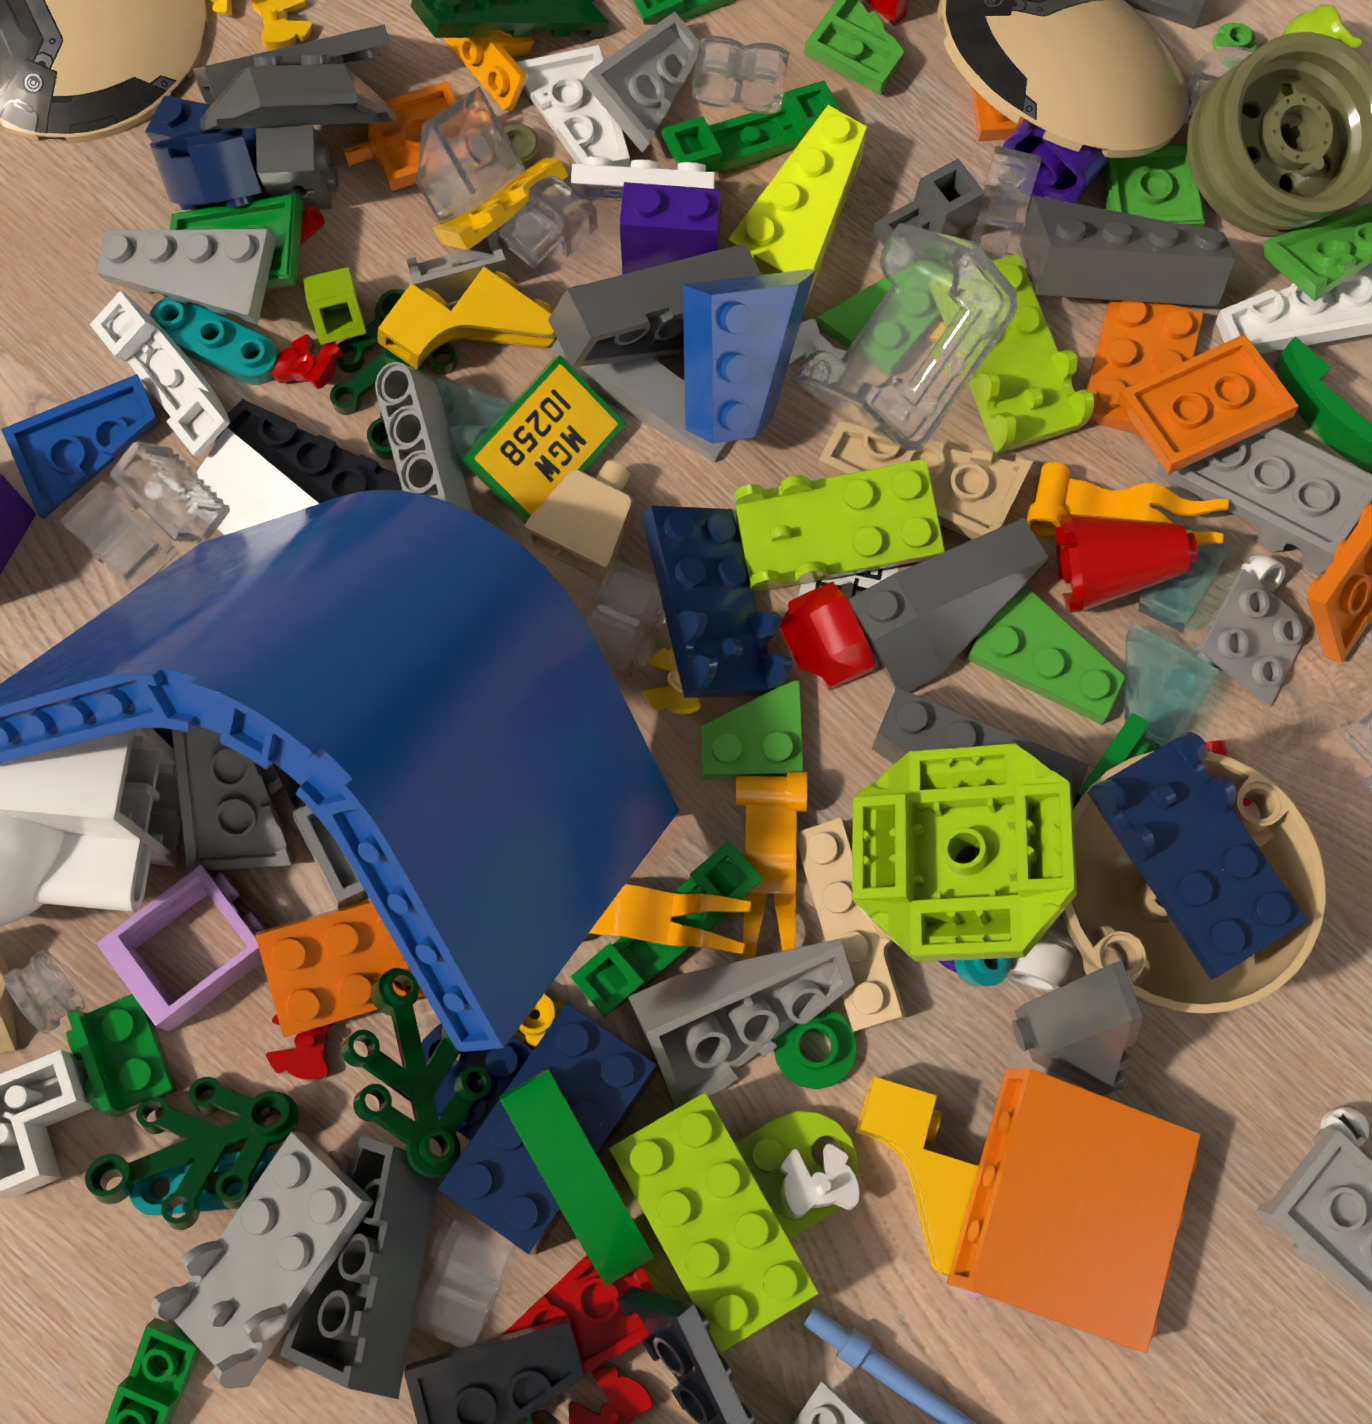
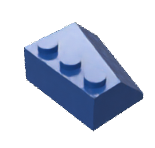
(739, 350)

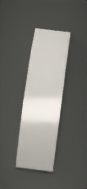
(165, 370)

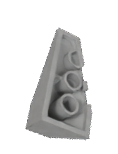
(649, 392)
(722, 1016)

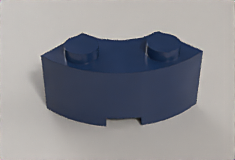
(206, 169)

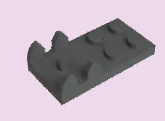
(351, 46)

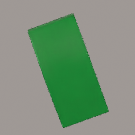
(156, 1377)

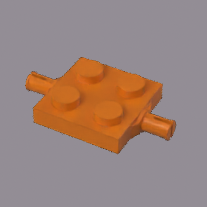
(398, 143)

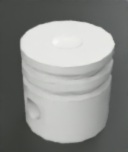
(1048, 961)

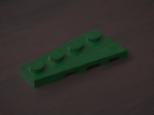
(513, 17)

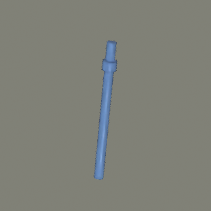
(856, 1351)

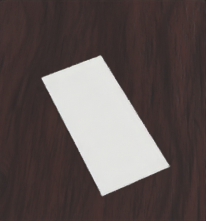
(249, 484)

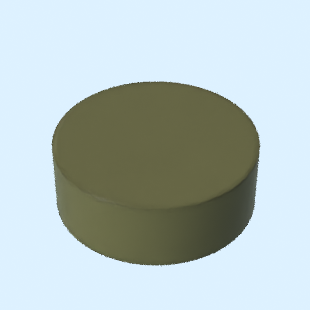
(524, 142)

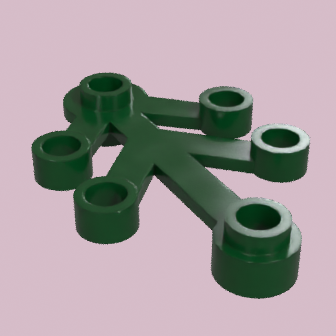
(366, 378)
(413, 1081)
(203, 1148)

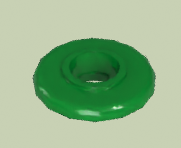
(823, 1073)

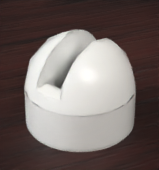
(1266, 571)
(1354, 1117)

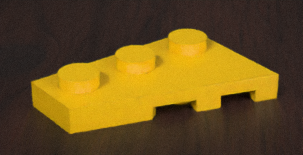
(480, 222)

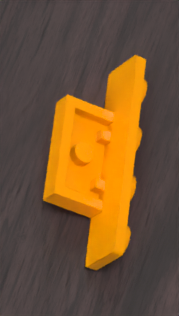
(494, 64)

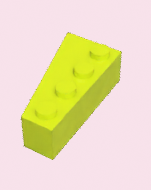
(803, 201)

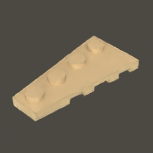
(968, 488)

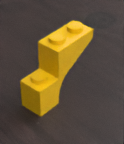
(486, 312)
(940, 1184)

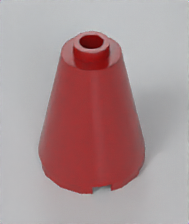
(1118, 556)

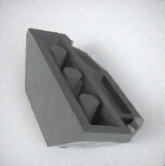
(295, 96)

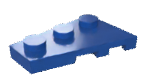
(77, 440)

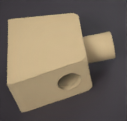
(584, 520)

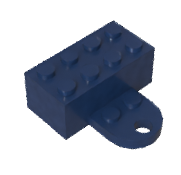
(495, 1171)

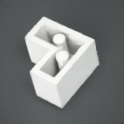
(29, 1102)

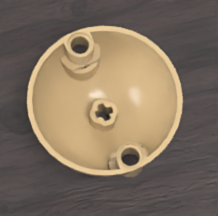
(1120, 910)

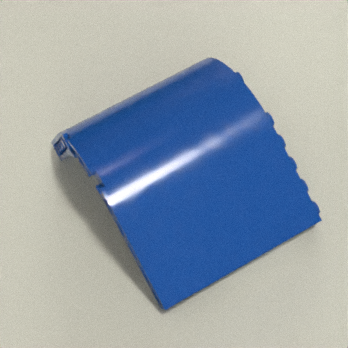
(424, 705)

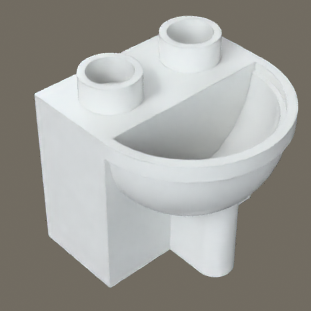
(87, 823)

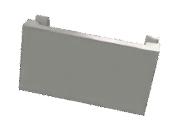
(455, 272)

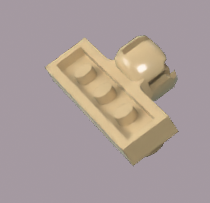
(828, 869)

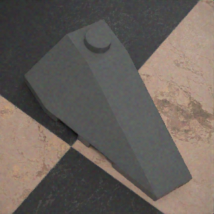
(937, 607)
(1083, 1029)

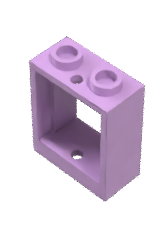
(122, 944)

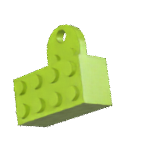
(723, 1210)

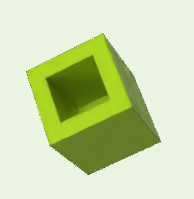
(334, 305)

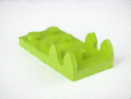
(1024, 380)
(837, 525)

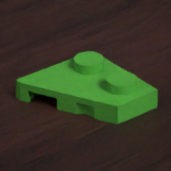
(855, 45)
(755, 737)

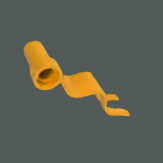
(1063, 495)
(771, 850)
(648, 915)

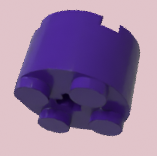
(1062, 171)

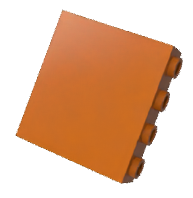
(1075, 1208)

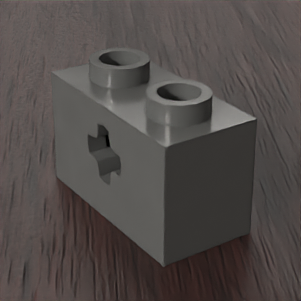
(296, 162)

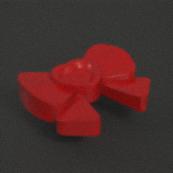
(300, 364)
(307, 1059)
(626, 1401)

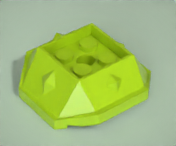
(954, 799)

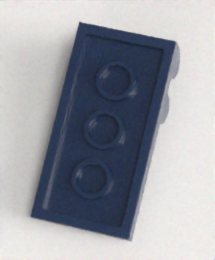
(710, 604)
(1197, 854)

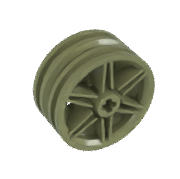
(1264, 152)

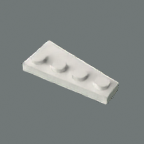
(1277, 317)

